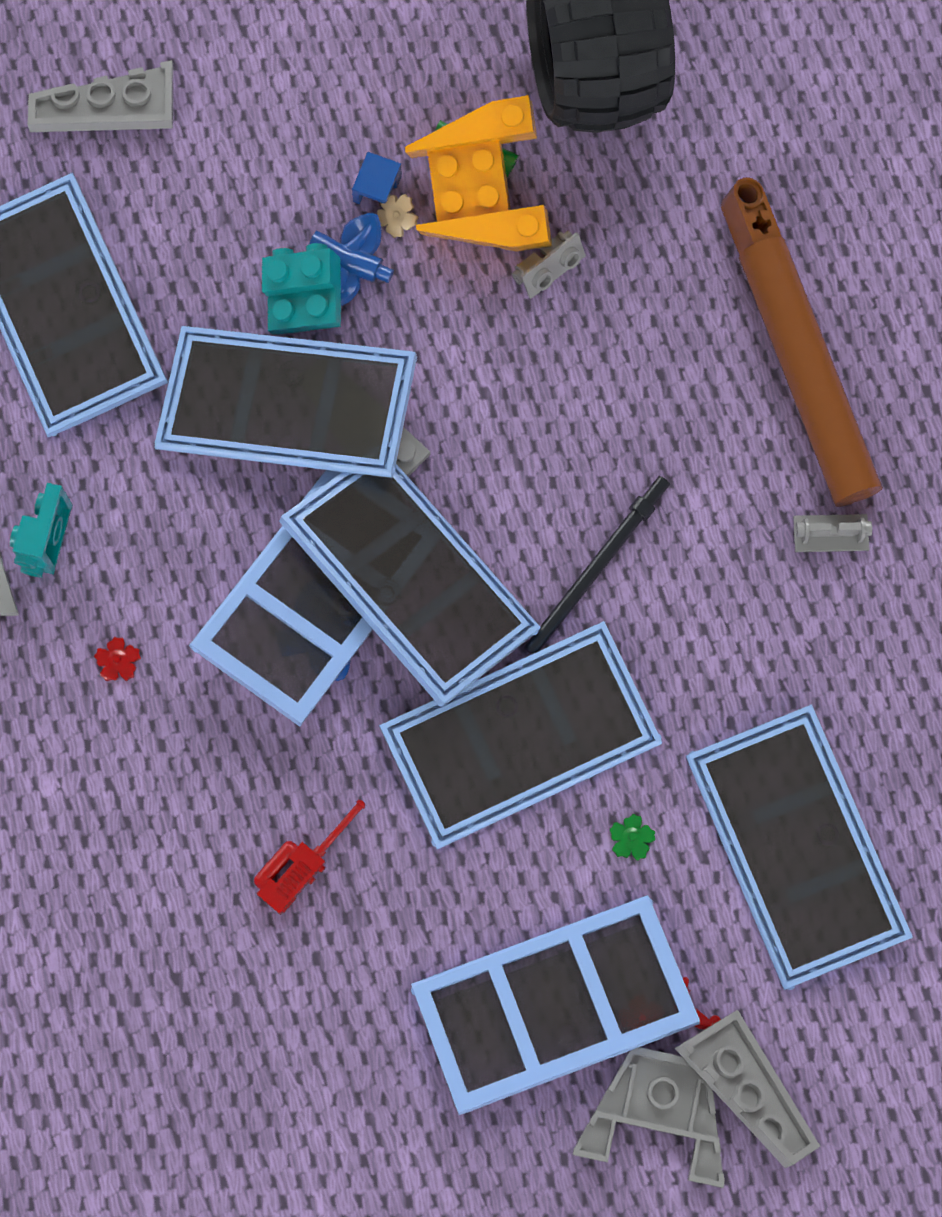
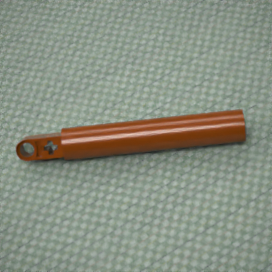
(799, 345)

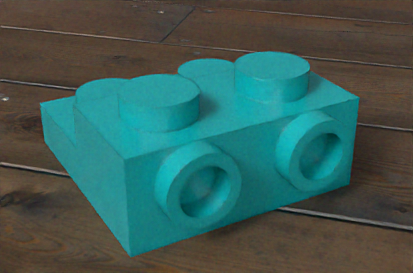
(302, 289)
(39, 539)

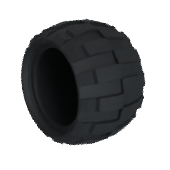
(601, 60)

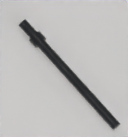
(640, 510)

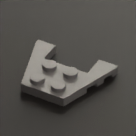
(660, 1095)

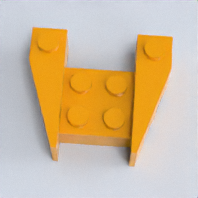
(472, 179)

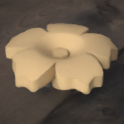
(397, 215)

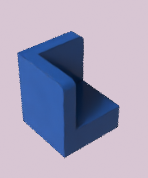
(376, 178)

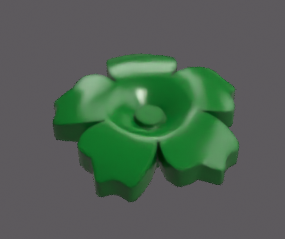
(631, 838)

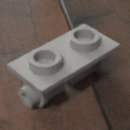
(539, 273)
(832, 533)

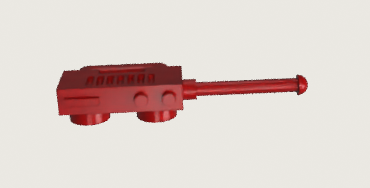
(305, 866)

